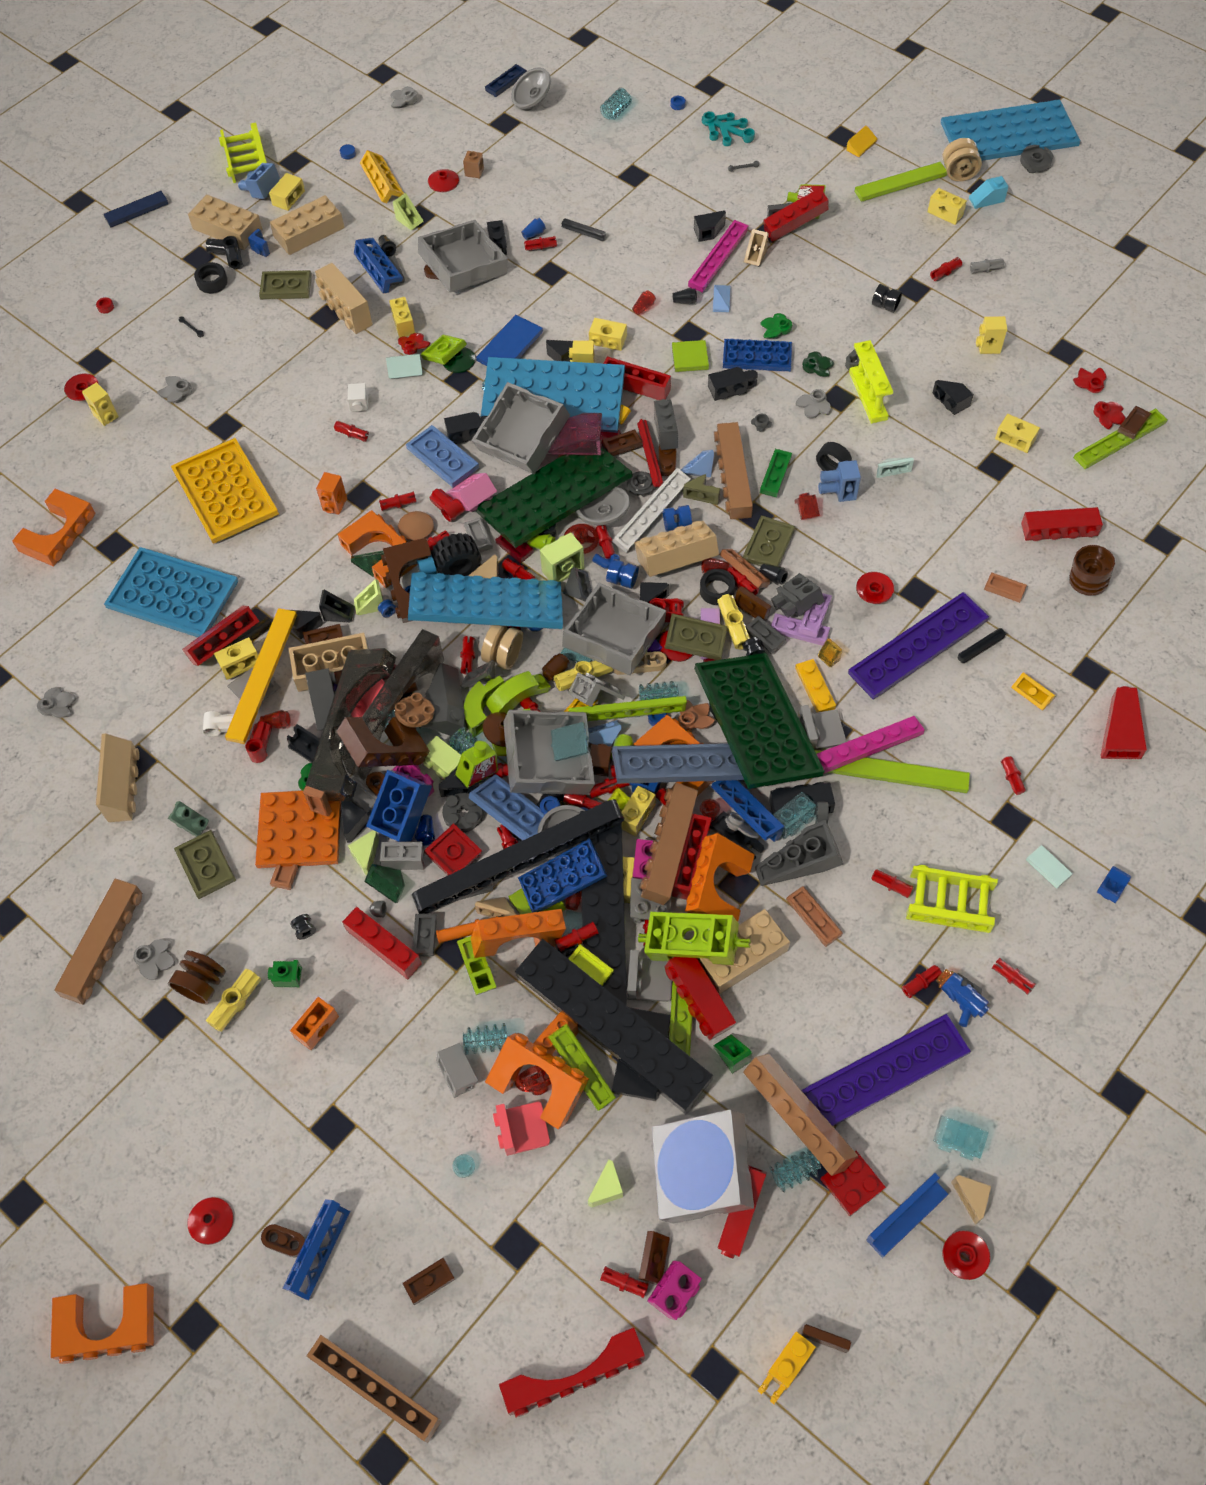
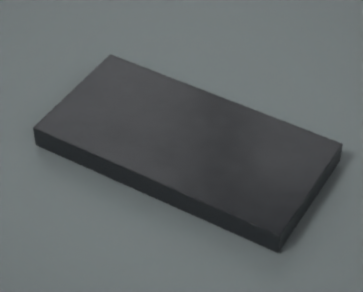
(628, 1082)

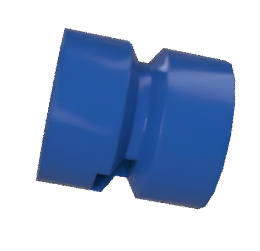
(683, 517)
(622, 573)

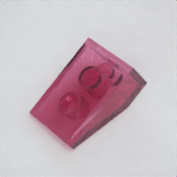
(580, 435)

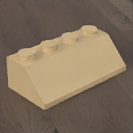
(117, 778)

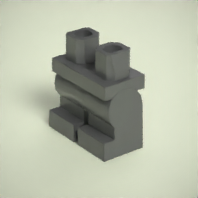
(797, 596)

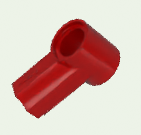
(449, 508)
(259, 742)

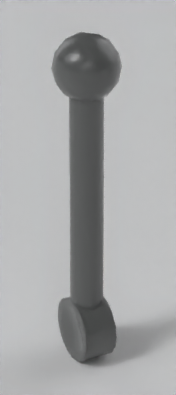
(755, 164)

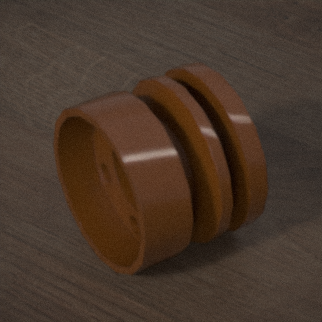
(1091, 570)
(199, 972)

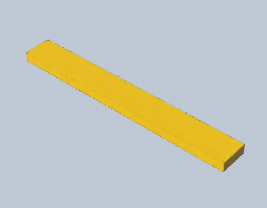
(261, 676)

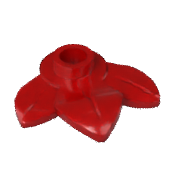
(412, 343)
(1091, 381)
(1109, 413)

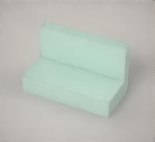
(404, 366)

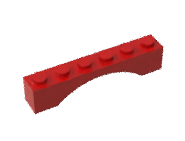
(524, 1392)

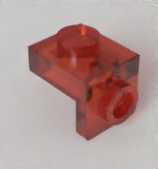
(807, 506)

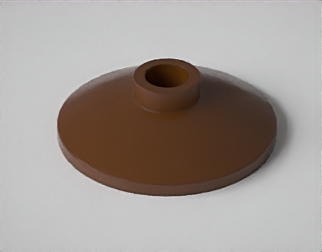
(493, 730)

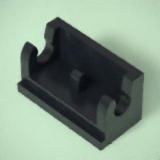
(303, 743)

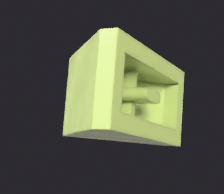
(406, 212)
(369, 599)
(365, 850)
(607, 1187)

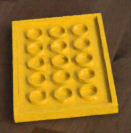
(224, 490)

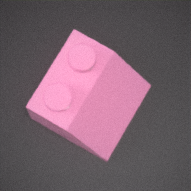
(473, 491)

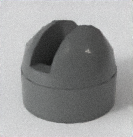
(378, 908)

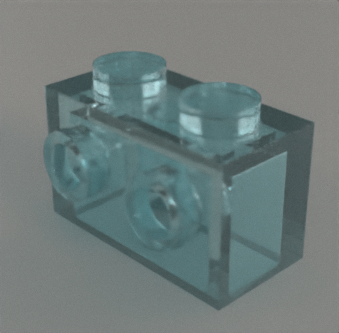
(960, 1137)

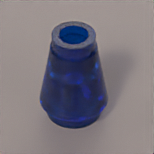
(425, 830)

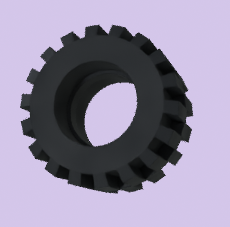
(456, 555)

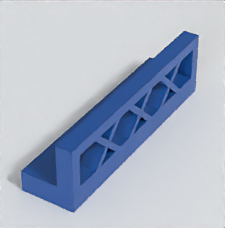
(372, 263)
(749, 809)
(907, 1216)
(312, 1247)

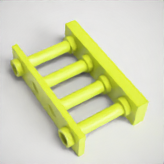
(255, 144)
(870, 381)
(942, 916)

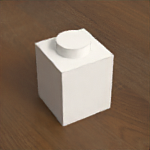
(357, 397)

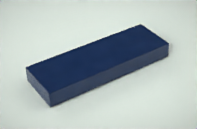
(505, 80)

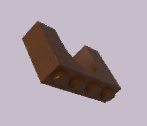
(397, 560)
(370, 752)

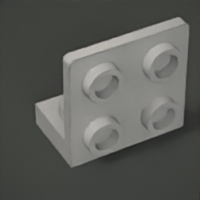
(588, 686)
(822, 728)
(647, 979)

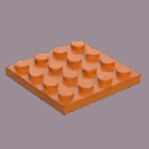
(294, 833)

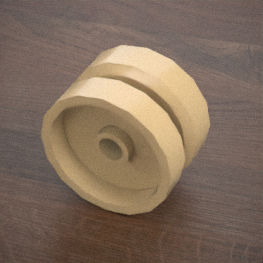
(962, 159)
(502, 646)

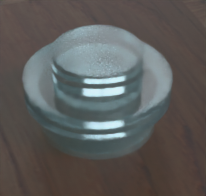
(463, 1165)

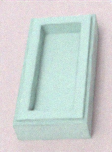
(1049, 866)

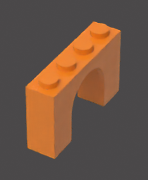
(367, 530)
(53, 546)
(669, 732)
(716, 852)
(493, 932)
(566, 1081)
(133, 1333)

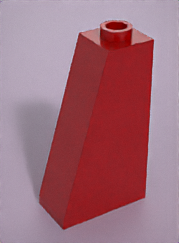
(1124, 727)
(739, 1222)

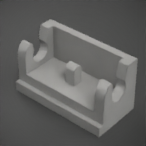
(402, 855)
(456, 1070)

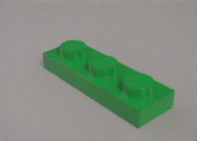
(775, 473)

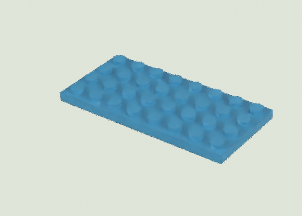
(1012, 129)
(574, 384)
(485, 600)

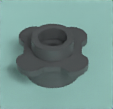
(761, 422)

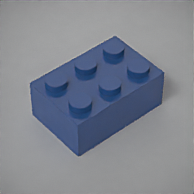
(399, 806)

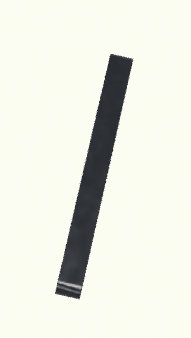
(517, 857)

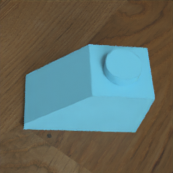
(989, 193)

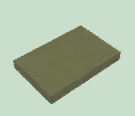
(285, 284)
(768, 542)
(696, 637)
(204, 864)

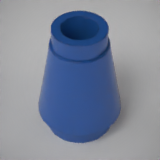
(533, 229)

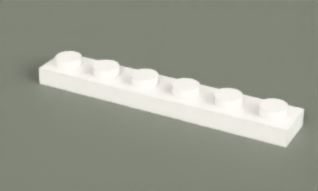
(651, 510)

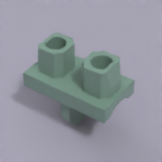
(188, 819)

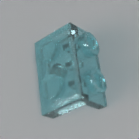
(795, 814)

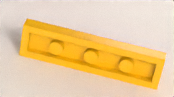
(380, 176)

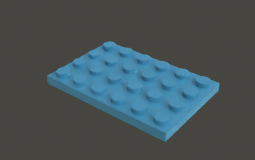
(171, 592)

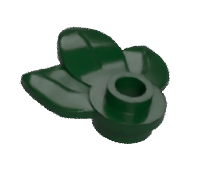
(817, 364)

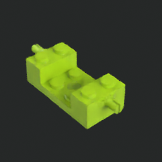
(713, 937)

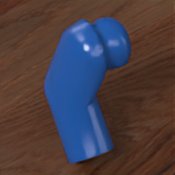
(604, 563)

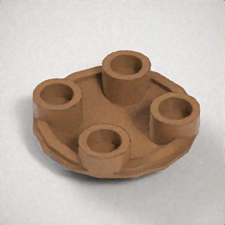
(415, 525)
(414, 711)

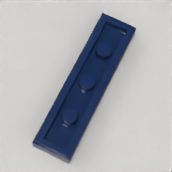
(135, 209)

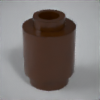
(555, 666)

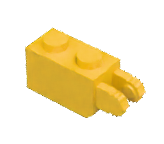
(788, 1365)

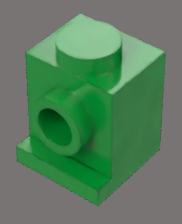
(290, 978)

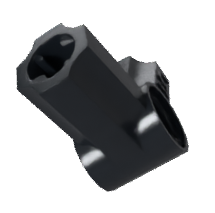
(226, 246)

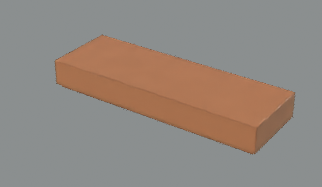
(745, 568)
(814, 916)

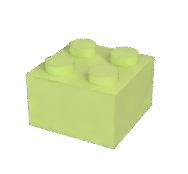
(561, 557)

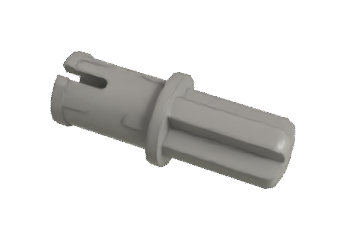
(986, 265)

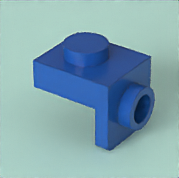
(258, 244)
(1114, 884)

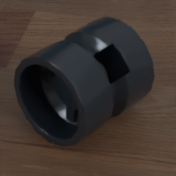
(892, 300)

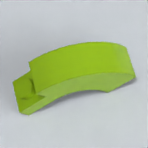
(516, 690)
(475, 704)
(477, 968)

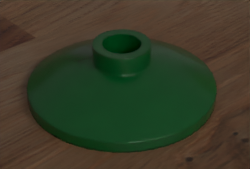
(461, 362)

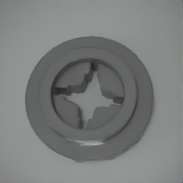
(640, 477)

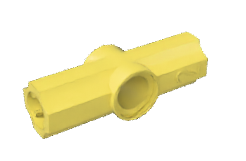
(731, 613)
(564, 680)
(225, 1010)

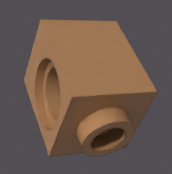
(473, 164)

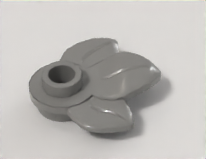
(403, 96)
(176, 388)
(814, 403)
(57, 703)
(736, 822)
(156, 959)

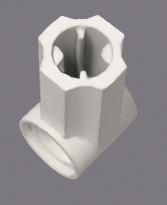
(215, 723)

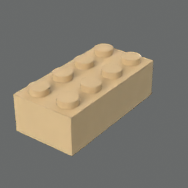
(223, 219)
(307, 225)
(343, 298)
(676, 548)
(323, 655)
(766, 945)

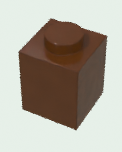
(601, 759)

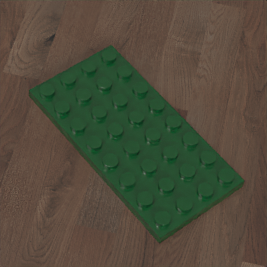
(552, 494)
(758, 721)

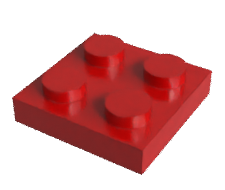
(453, 850)
(854, 1186)

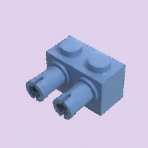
(260, 181)
(844, 481)

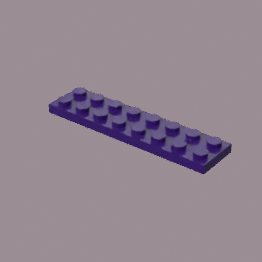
(918, 645)
(887, 1070)

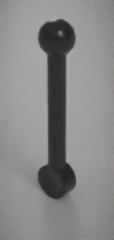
(199, 332)

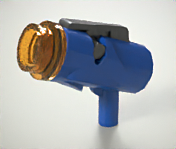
(965, 994)

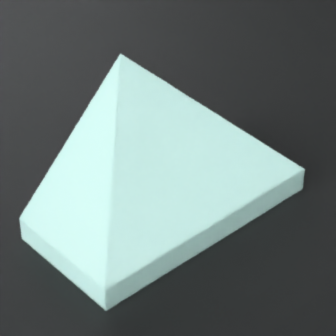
(894, 466)

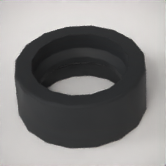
(210, 269)
(835, 450)
(716, 575)

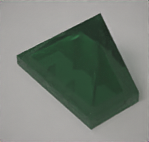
(367, 560)
(386, 881)

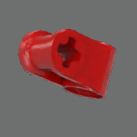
(669, 606)

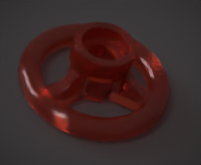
(581, 534)
(535, 1083)

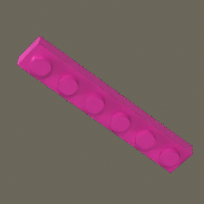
(718, 256)
(870, 744)

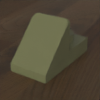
(698, 490)

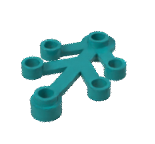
(709, 119)

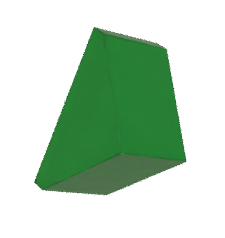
(733, 1053)

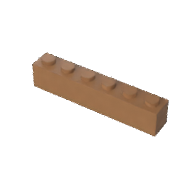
(733, 471)
(669, 843)
(99, 941)
(800, 1114)
(374, 1389)

